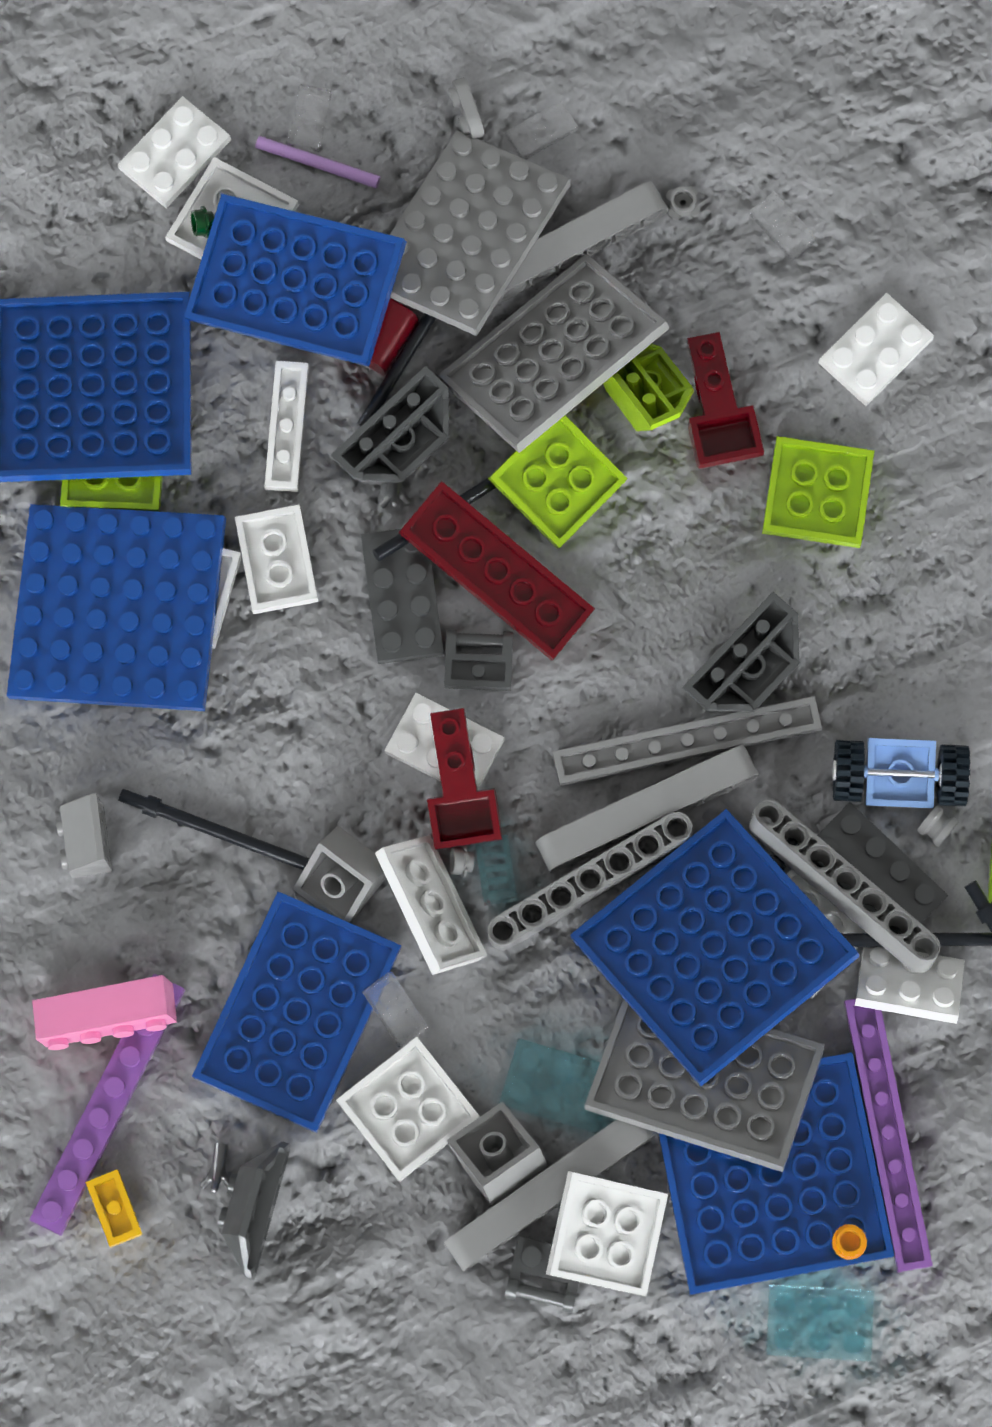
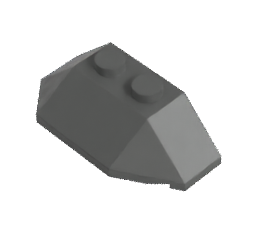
(399, 433)
(750, 660)
(252, 1206)

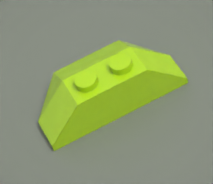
(650, 389)

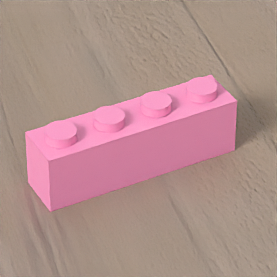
(104, 1012)

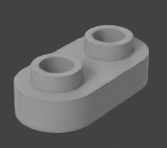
(470, 120)

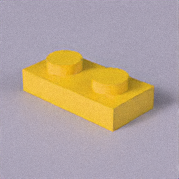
(114, 1208)

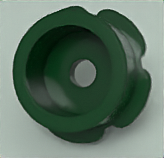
(201, 221)

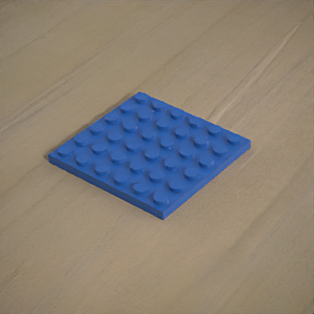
(95, 387)
(117, 607)
(714, 947)
(765, 1224)

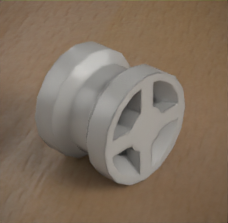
(937, 826)

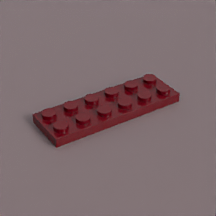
(496, 570)

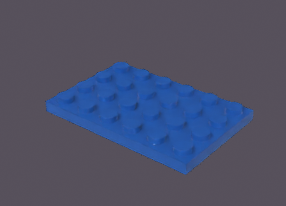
(295, 279)
(296, 1012)

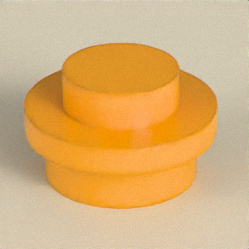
(849, 1242)

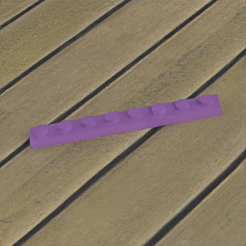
(96, 1127)
(888, 1137)

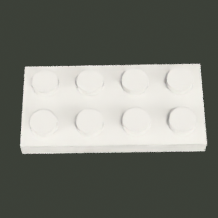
(431, 904)

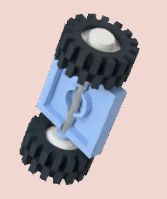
(901, 773)

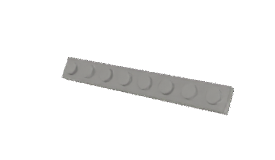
(686, 741)

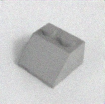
(85, 837)
(340, 876)
(498, 1153)

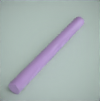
(317, 162)

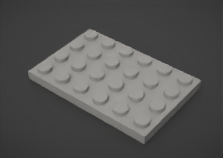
(472, 230)
(553, 352)
(741, 1111)

